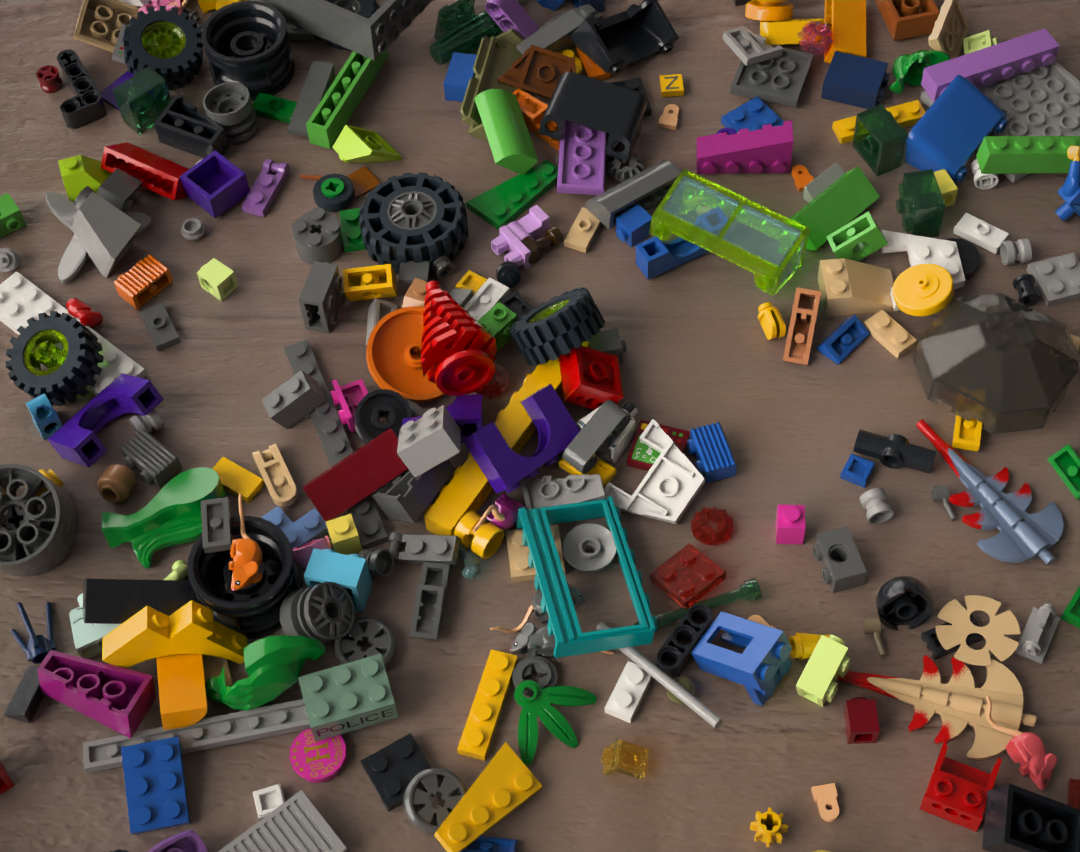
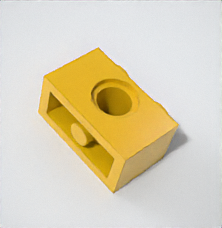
(369, 282)

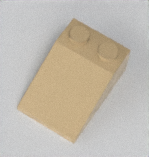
(854, 287)

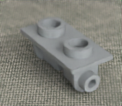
(1038, 633)

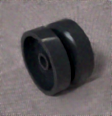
(377, 405)

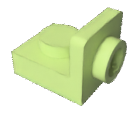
(978, 42)

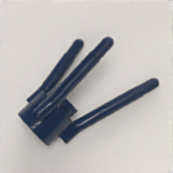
(37, 645)

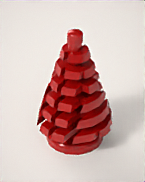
(454, 345)

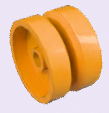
(769, 10)

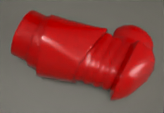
(84, 313)

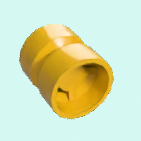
(483, 541)

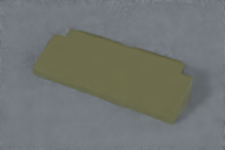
(492, 61)

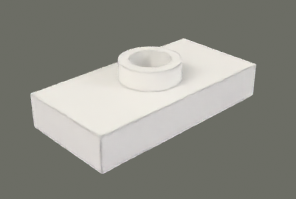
(980, 233)

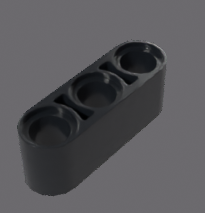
(685, 630)

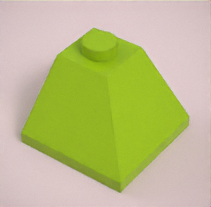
(363, 146)
(81, 172)

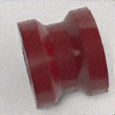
(49, 79)

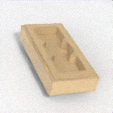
(582, 231)

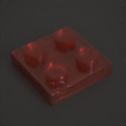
(688, 576)

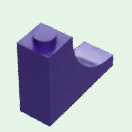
(467, 413)

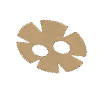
(994, 632)

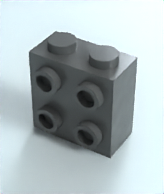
(322, 297)

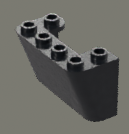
(597, 107)

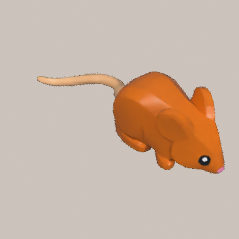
(246, 558)

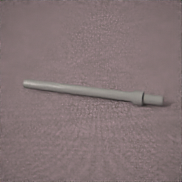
(670, 684)

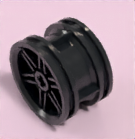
(249, 47)
(257, 607)

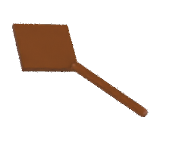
(362, 180)

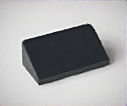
(26, 698)

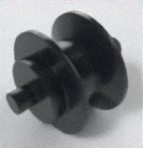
(508, 274)

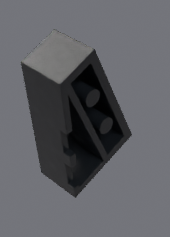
(189, 129)

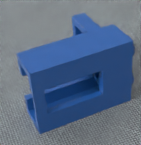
(759, 665)

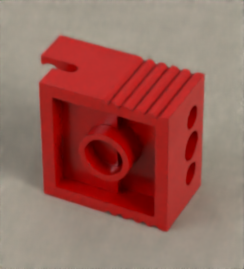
(590, 377)
(958, 791)

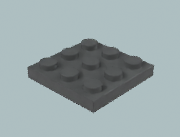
(775, 79)

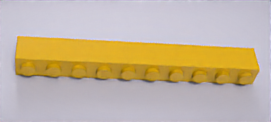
(469, 484)

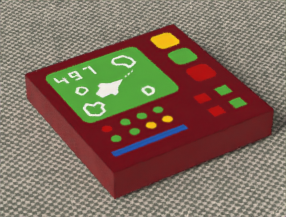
(643, 456)

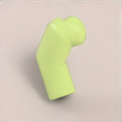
(179, 571)

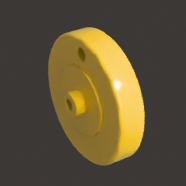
(923, 289)

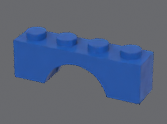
(659, 256)

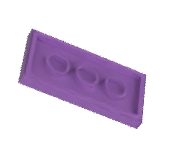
(581, 160)

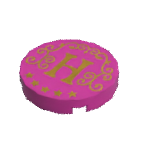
(317, 759)

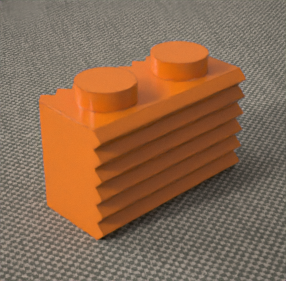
(143, 281)

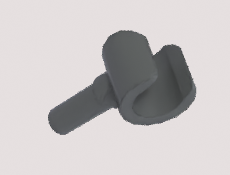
(941, 493)

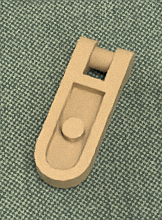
(276, 476)

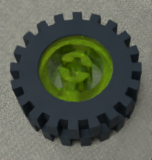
(68, 369)

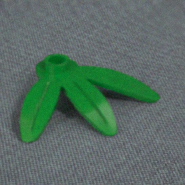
(553, 720)

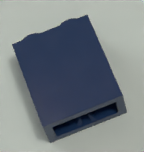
(855, 80)

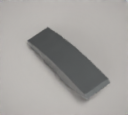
(430, 600)

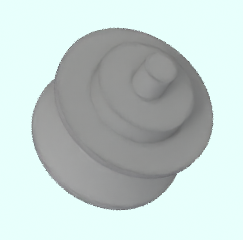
(8, 259)

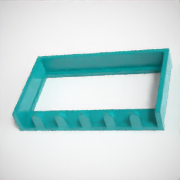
(553, 584)

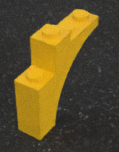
(184, 632)

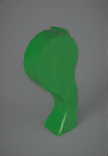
(168, 518)

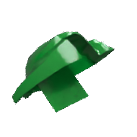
(271, 667)

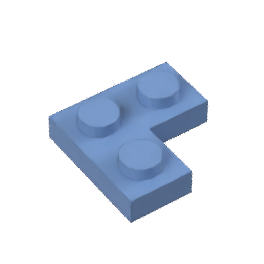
(305, 529)

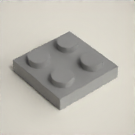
(1057, 278)

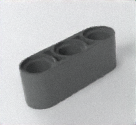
(596, 436)

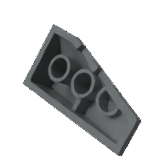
(557, 31)

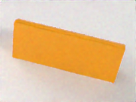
(847, 25)
(181, 690)

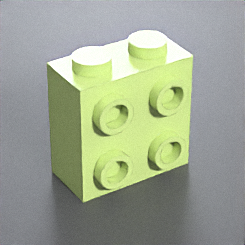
(824, 667)

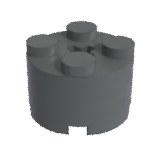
(318, 236)

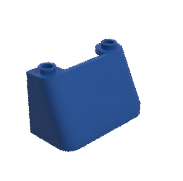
(953, 129)

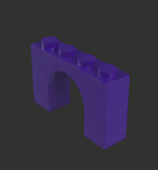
(77, 437)
(503, 465)

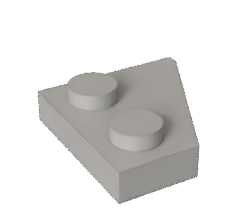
(750, 46)

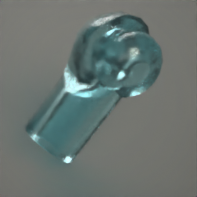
(471, 561)

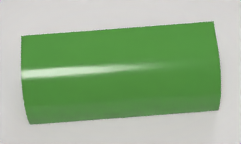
(506, 130)
(836, 206)

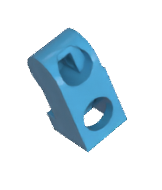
(43, 414)

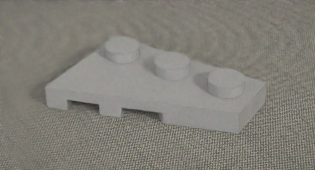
(561, 491)

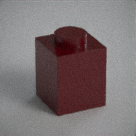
(861, 720)

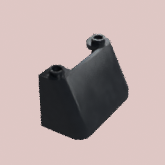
(625, 36)

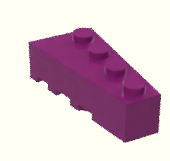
(746, 151)
(98, 690)

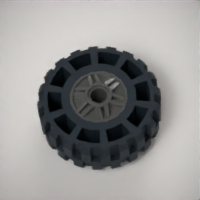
(413, 220)

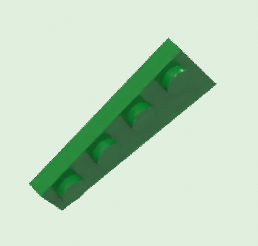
(511, 198)

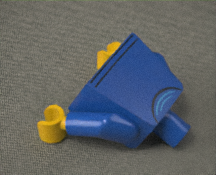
(1071, 188)

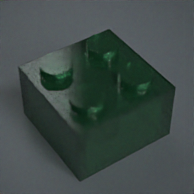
(142, 99)
(879, 139)
(920, 204)

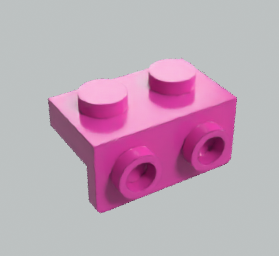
(348, 398)

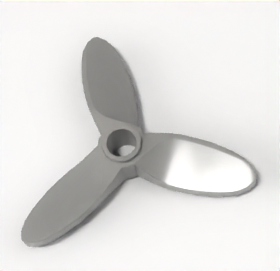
(75, 254)

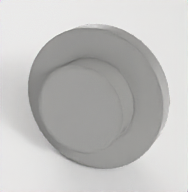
(192, 229)

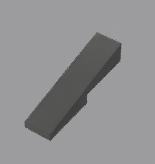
(315, 87)

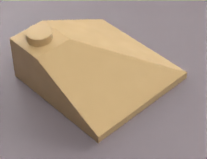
(101, 22)

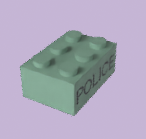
(347, 697)

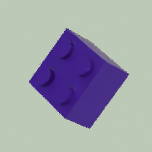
(215, 184)

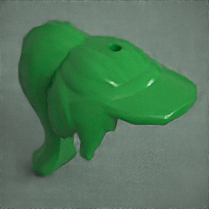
(911, 67)

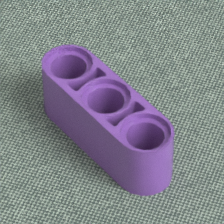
(510, 15)

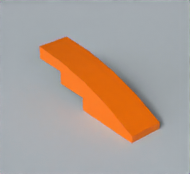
(533, 112)

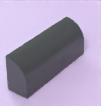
(642, 189)

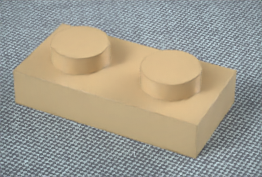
(890, 334)

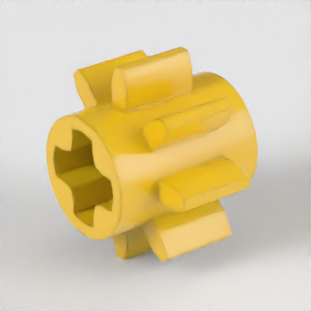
(772, 819)

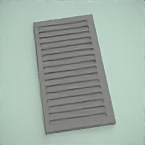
(289, 828)

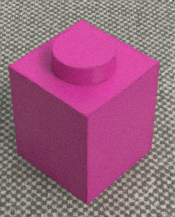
(790, 524)

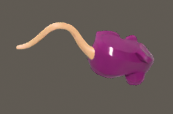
(504, 517)

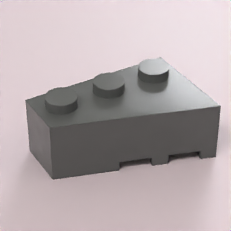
(409, 496)

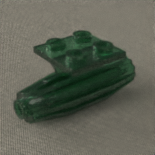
(460, 30)

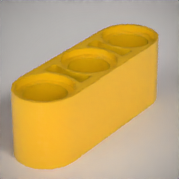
(784, 31)

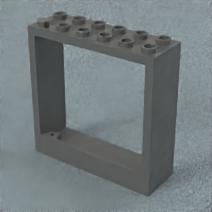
(348, 29)

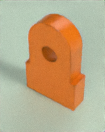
(801, 176)

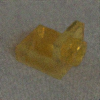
(625, 759)

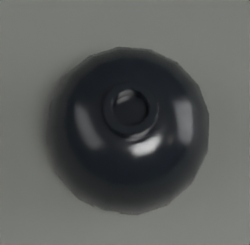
(904, 602)

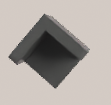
(412, 270)

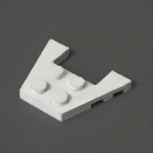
(926, 251)
(667, 485)

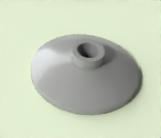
(585, 538)

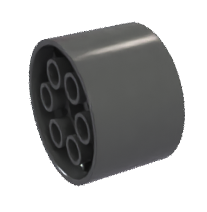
(47, 547)

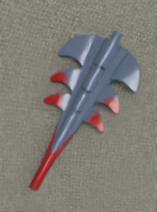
(1020, 534)

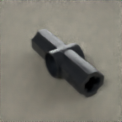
(894, 451)

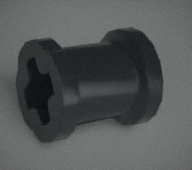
(1026, 289)

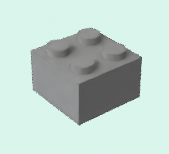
(428, 440)

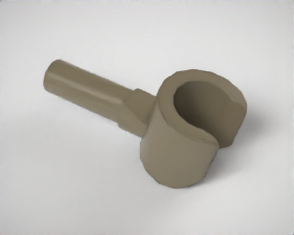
(873, 626)

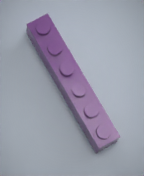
(993, 63)

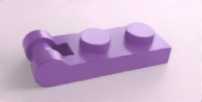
(265, 188)

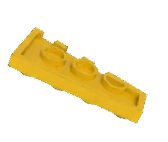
(492, 797)

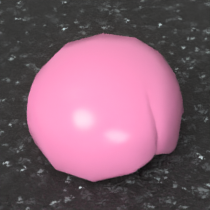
(303, 554)

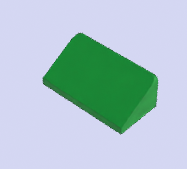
(1067, 465)

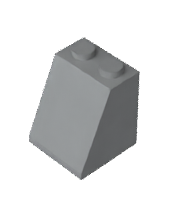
(103, 231)

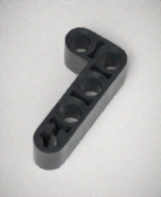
(87, 103)

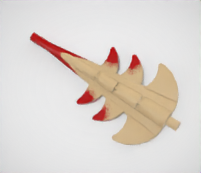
(957, 702)

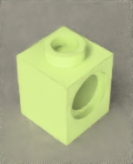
(217, 279)

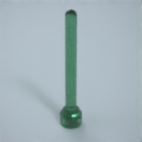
(748, 591)

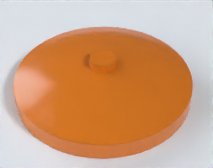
(395, 355)

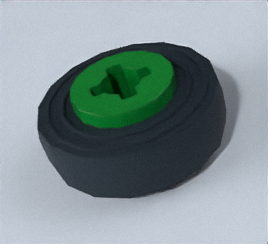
(333, 192)

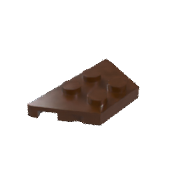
(538, 71)

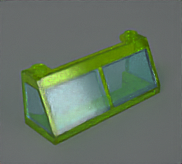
(732, 229)

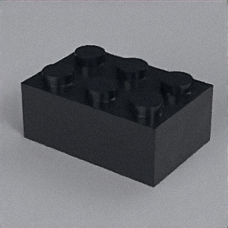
(1029, 822)

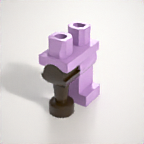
(526, 238)

